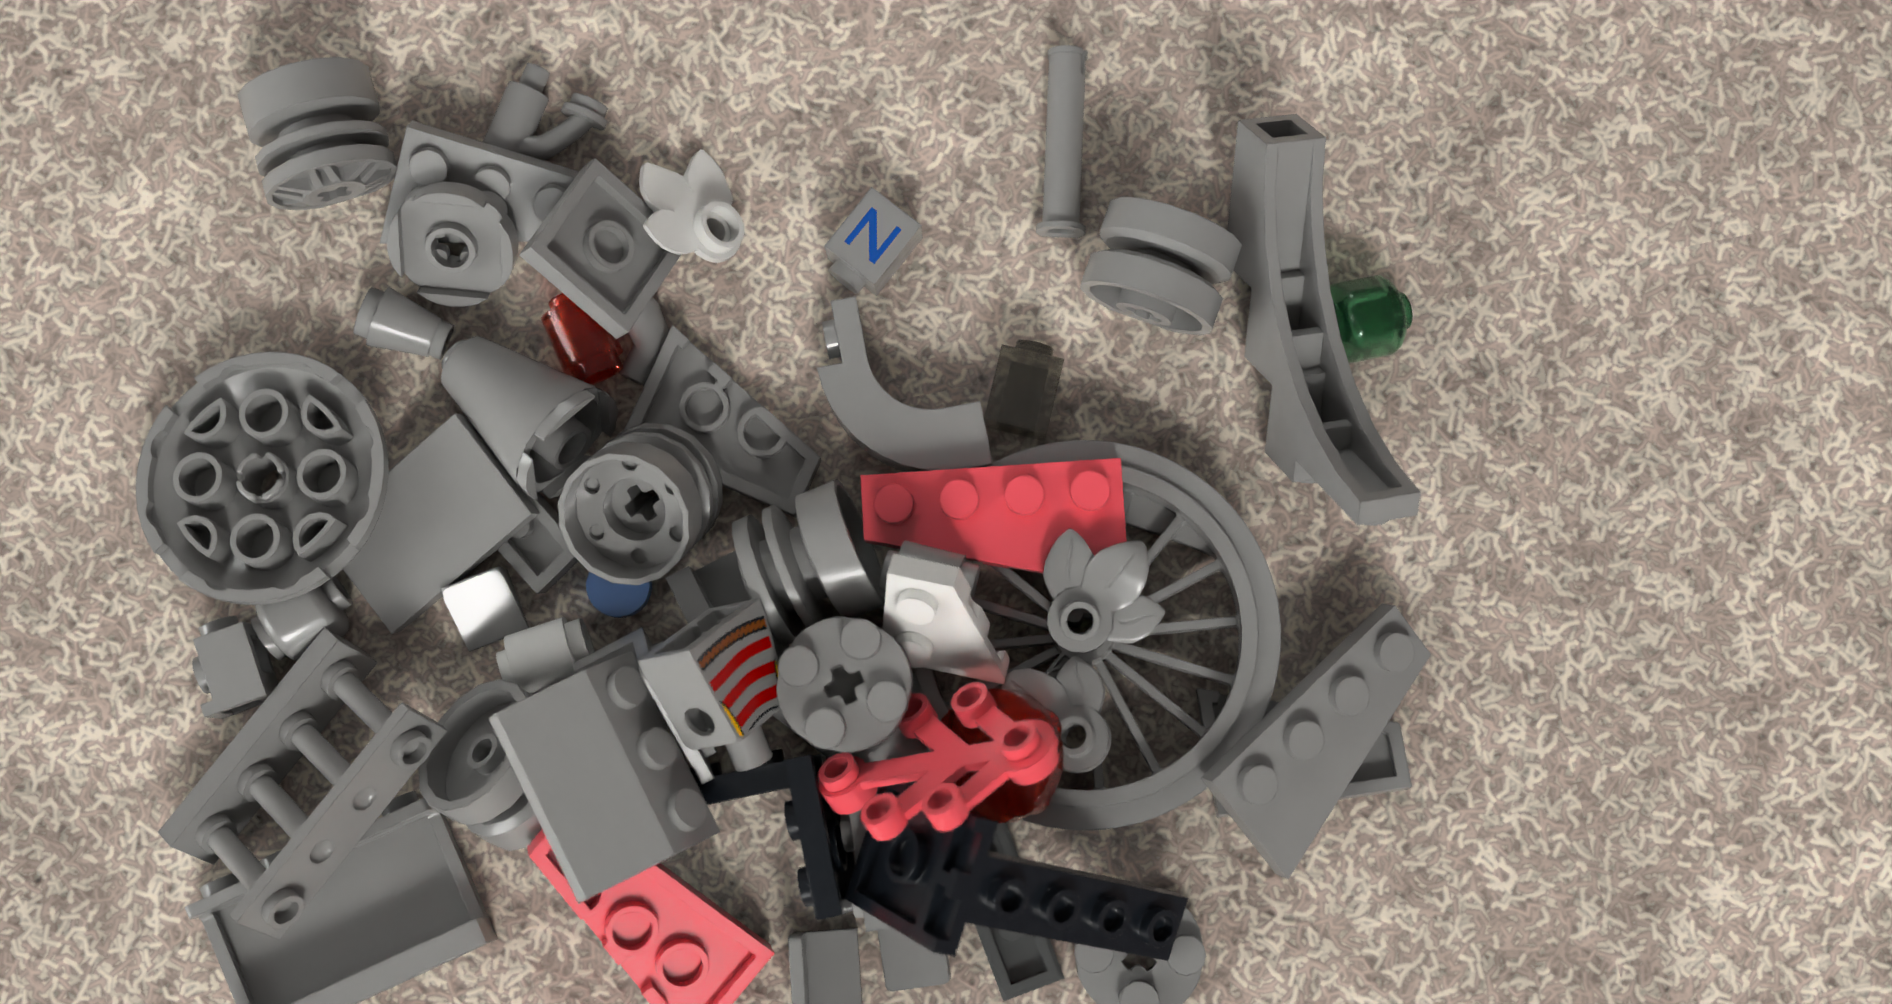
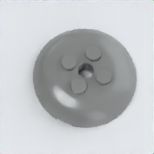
(219, 443)

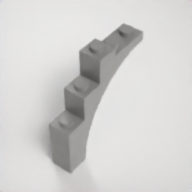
(1293, 337)

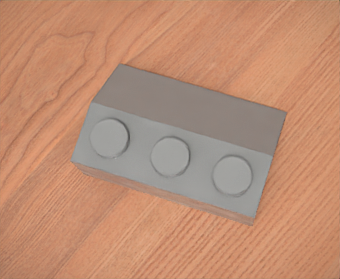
(604, 775)

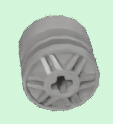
(317, 133)
(618, 525)
(809, 562)

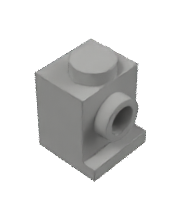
(232, 667)

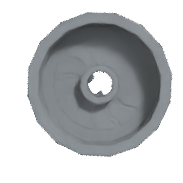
(1161, 265)
(471, 775)

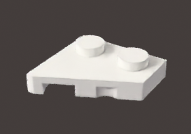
(938, 621)

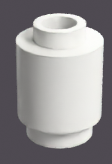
(544, 653)

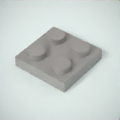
(599, 251)

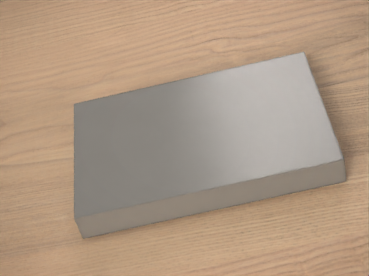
(439, 521)

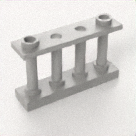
(267, 750)

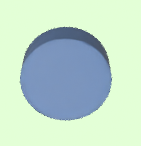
(617, 599)

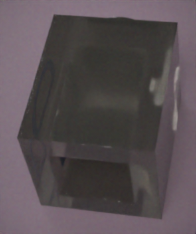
(1024, 389)

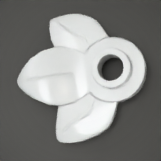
(690, 208)

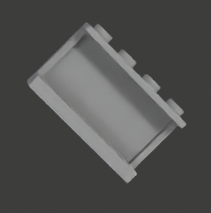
(378, 920)

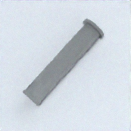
(1064, 143)

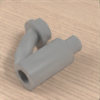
(523, 108)

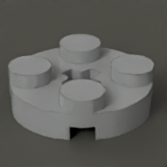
(459, 210)
(808, 668)
(1166, 983)

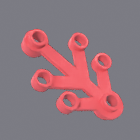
(1018, 751)

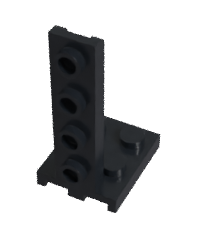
(808, 819)
(940, 880)

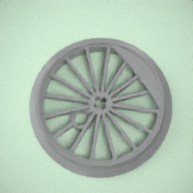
(1187, 510)

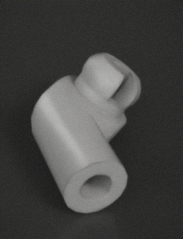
(648, 338)

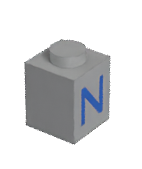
(872, 244)

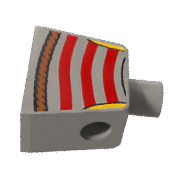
(719, 681)

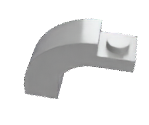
(885, 427)

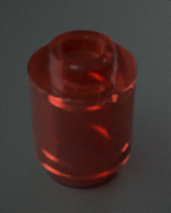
(580, 342)

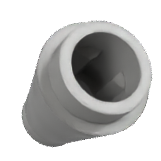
(401, 325)

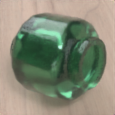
(1371, 317)

